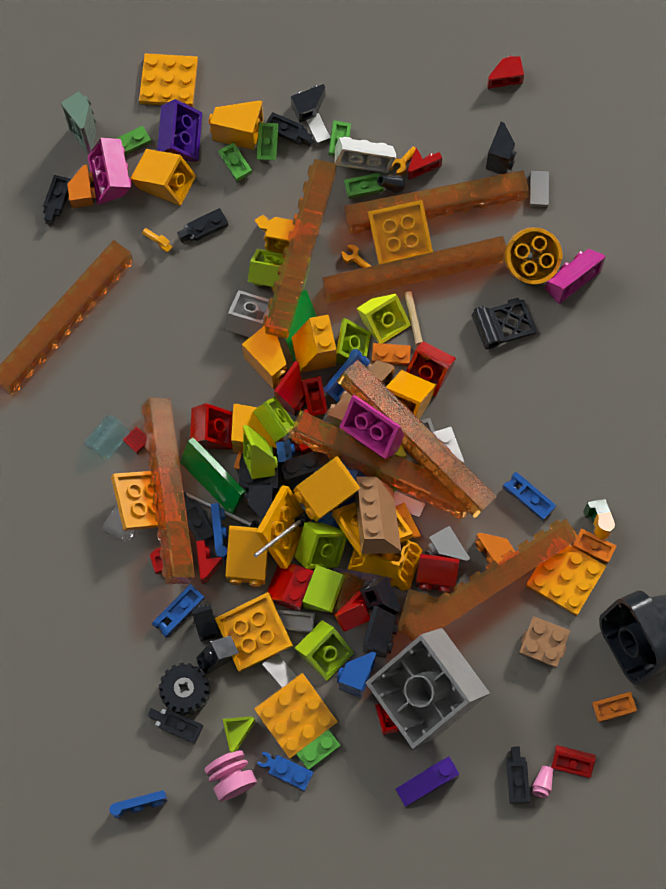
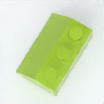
(264, 268)

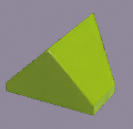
(237, 730)

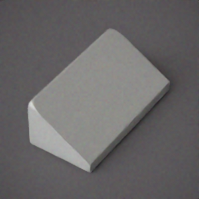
(278, 670)

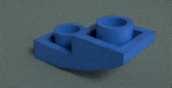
(285, 450)

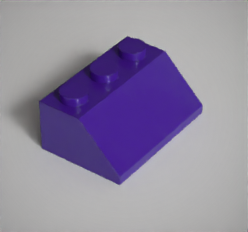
(180, 130)

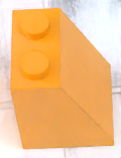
(237, 123)
(164, 176)
(315, 344)
(265, 356)
(412, 392)
(244, 416)
(326, 489)
(241, 563)

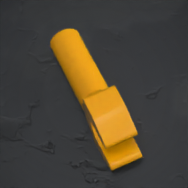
(402, 162)
(162, 241)
(354, 257)

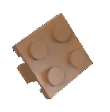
(544, 642)

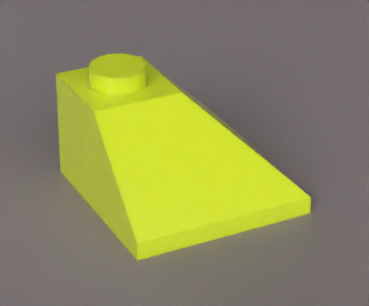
(384, 317)

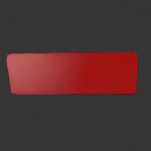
(573, 761)

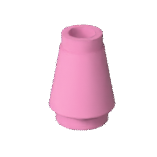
(543, 783)

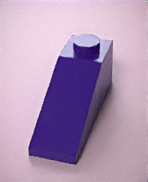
(427, 781)

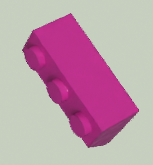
(109, 170)
(575, 274)
(372, 428)

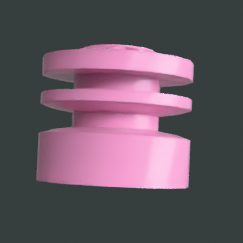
(229, 772)

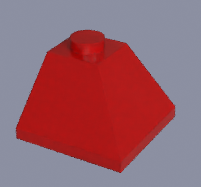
(291, 391)

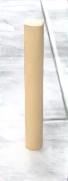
(413, 318)

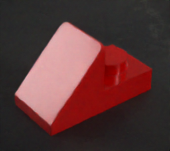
(420, 166)
(314, 396)
(206, 566)
(353, 613)
(386, 723)

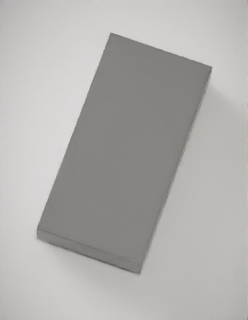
(539, 189)
(297, 621)

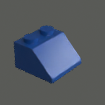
(355, 674)

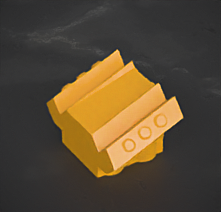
(276, 232)
(398, 566)

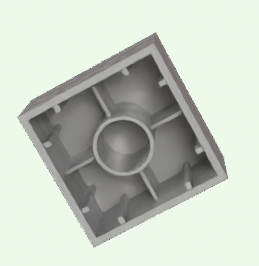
(427, 687)

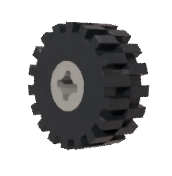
(193, 695)

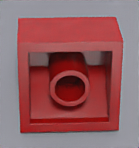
(431, 365)
(211, 426)
(437, 573)
(290, 586)

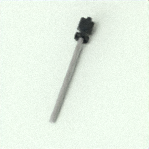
(299, 521)
(252, 525)

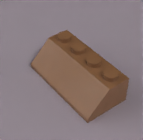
(380, 370)
(376, 517)

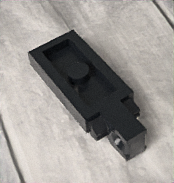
(291, 130)
(55, 198)
(203, 226)
(197, 521)
(177, 724)
(517, 778)

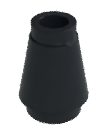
(391, 182)

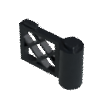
(489, 325)

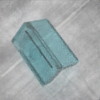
(107, 436)

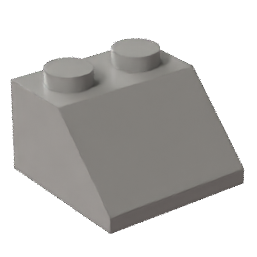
(246, 314)
(447, 545)

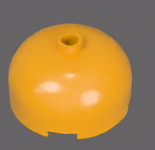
(545, 255)

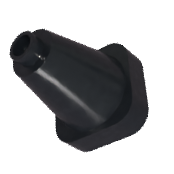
(637, 635)

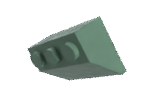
(80, 119)

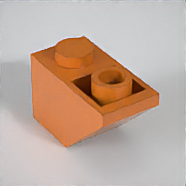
(80, 189)
(492, 546)

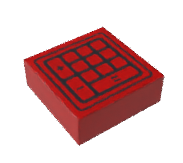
(136, 440)

